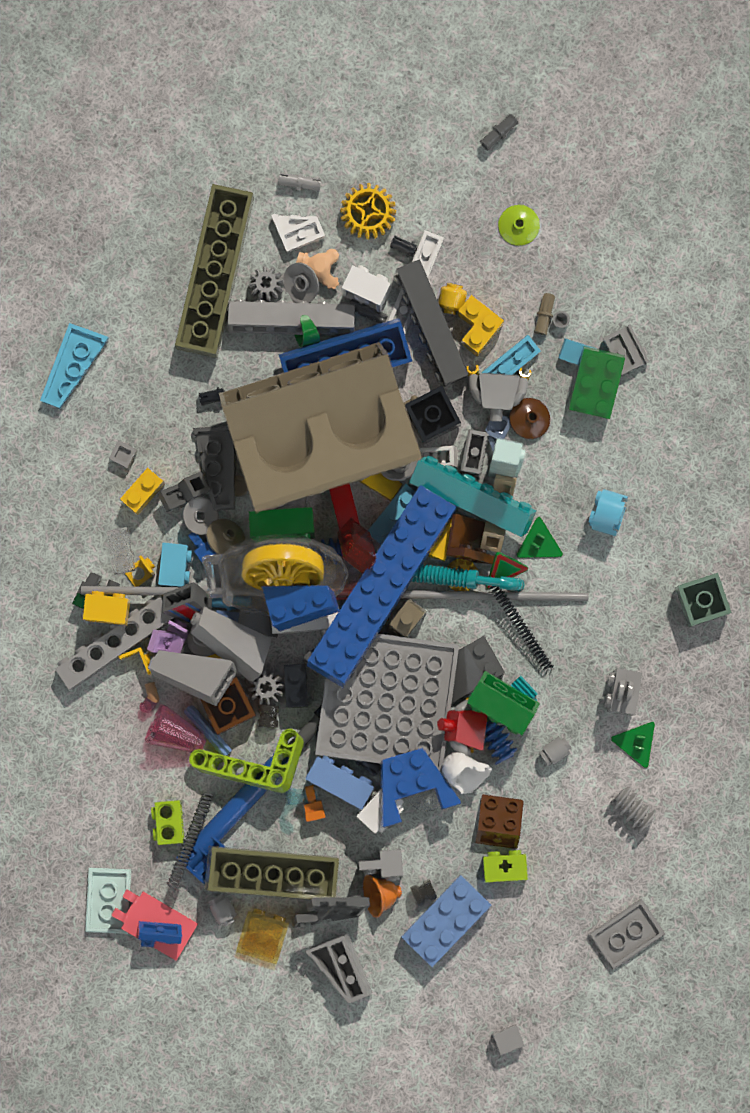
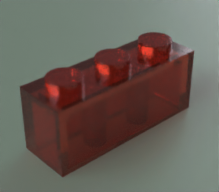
(356, 545)

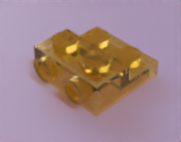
(263, 936)

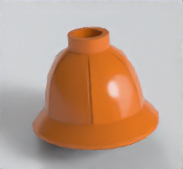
(381, 894)

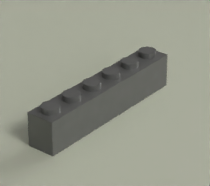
(431, 323)

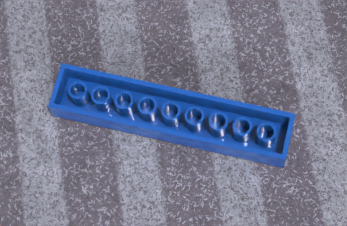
(381, 586)

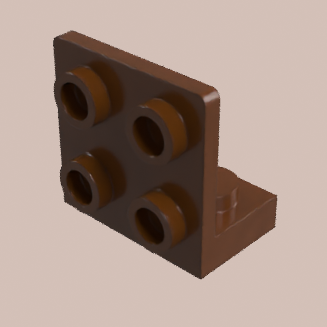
(466, 540)
(499, 821)

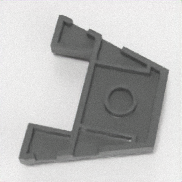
(332, 908)

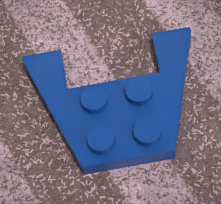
(410, 775)

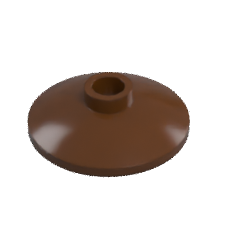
(523, 425)

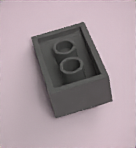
(471, 664)

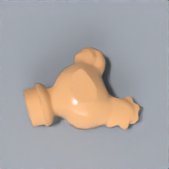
(321, 265)

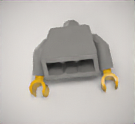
(497, 390)

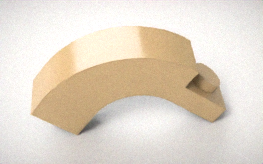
(494, 535)

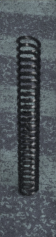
(522, 627)

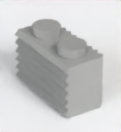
(474, 453)

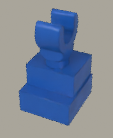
(203, 548)

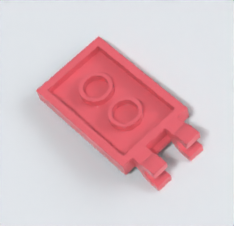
(152, 910)

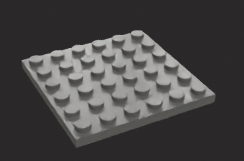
(390, 702)

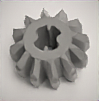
(275, 283)
(268, 695)

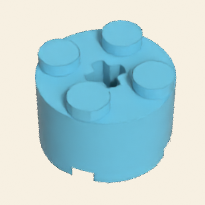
(608, 512)

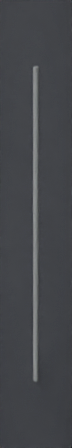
(408, 594)

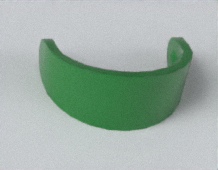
(310, 332)

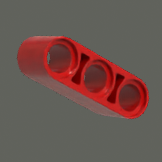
(343, 504)

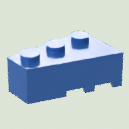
(298, 604)

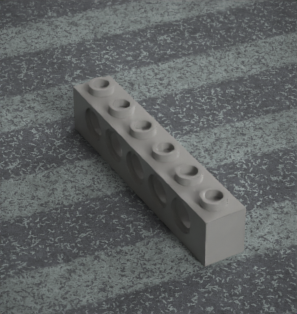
(66, 666)

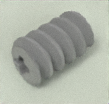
(633, 809)

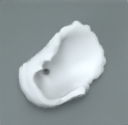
(464, 772)

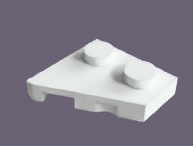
(297, 230)

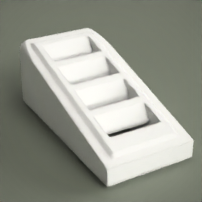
(443, 449)

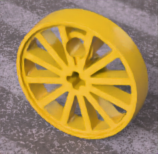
(282, 566)

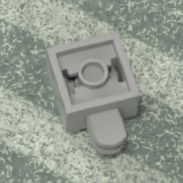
(623, 692)

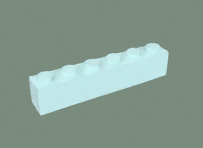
(506, 458)

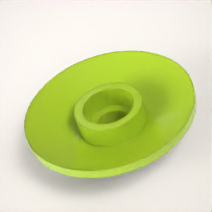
(519, 235)

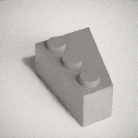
(342, 966)

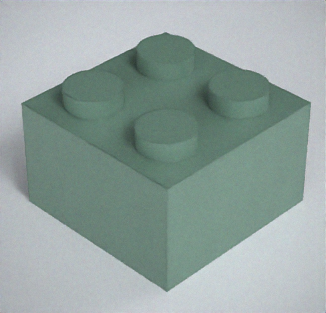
(703, 600)

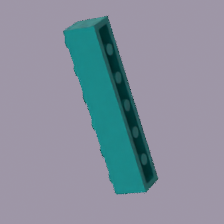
(473, 496)

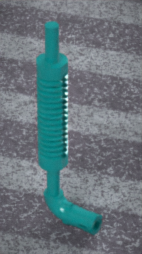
(464, 578)

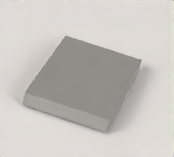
(626, 934)

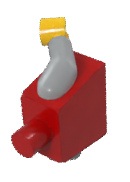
(464, 728)

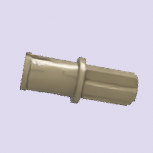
(544, 314)

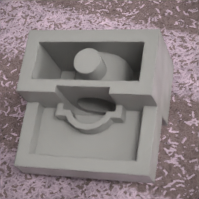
(389, 863)

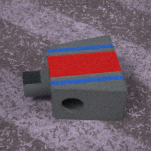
(185, 602)

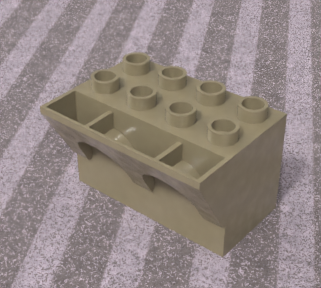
(319, 427)

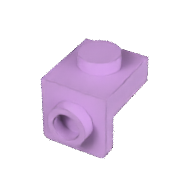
(165, 641)

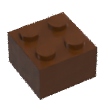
(231, 709)

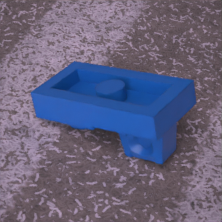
(164, 932)

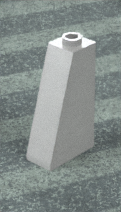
(232, 641)
(194, 674)

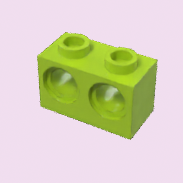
(174, 822)

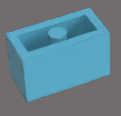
(174, 565)

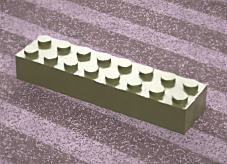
(214, 271)

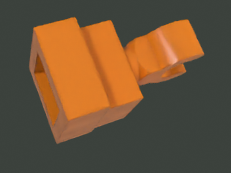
(313, 809)

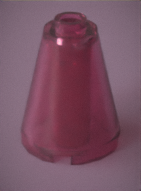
(173, 732)

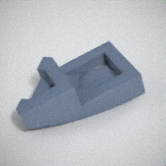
(498, 430)

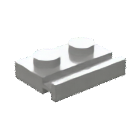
(627, 344)

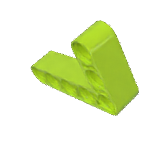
(250, 771)

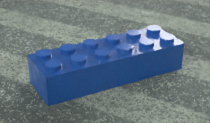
(388, 333)

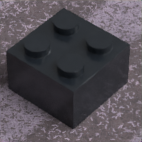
(432, 415)

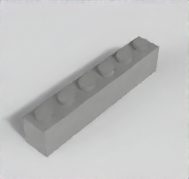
(284, 317)

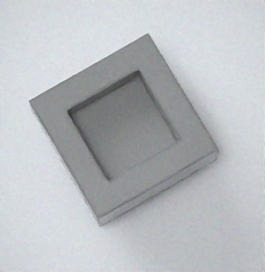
(123, 454)

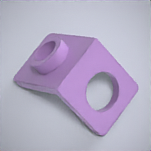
(179, 628)

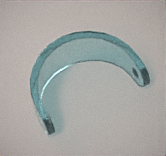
(296, 796)

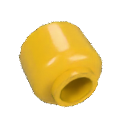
(452, 298)

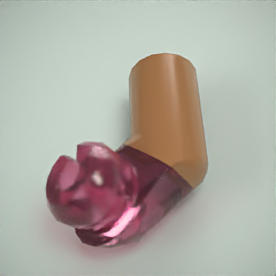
(151, 700)

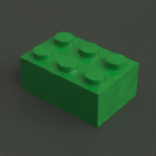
(596, 382)
(282, 522)
(503, 703)

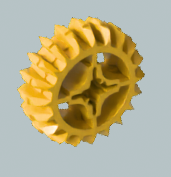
(359, 207)

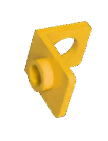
(147, 566)
(145, 657)

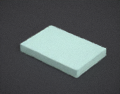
(103, 895)

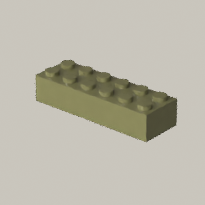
(271, 873)

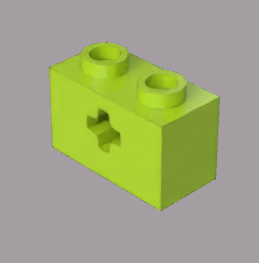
(493, 873)

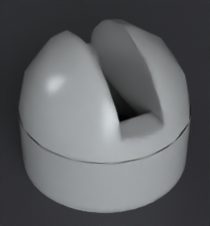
(559, 323)

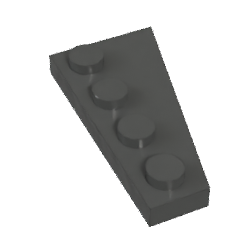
(218, 464)

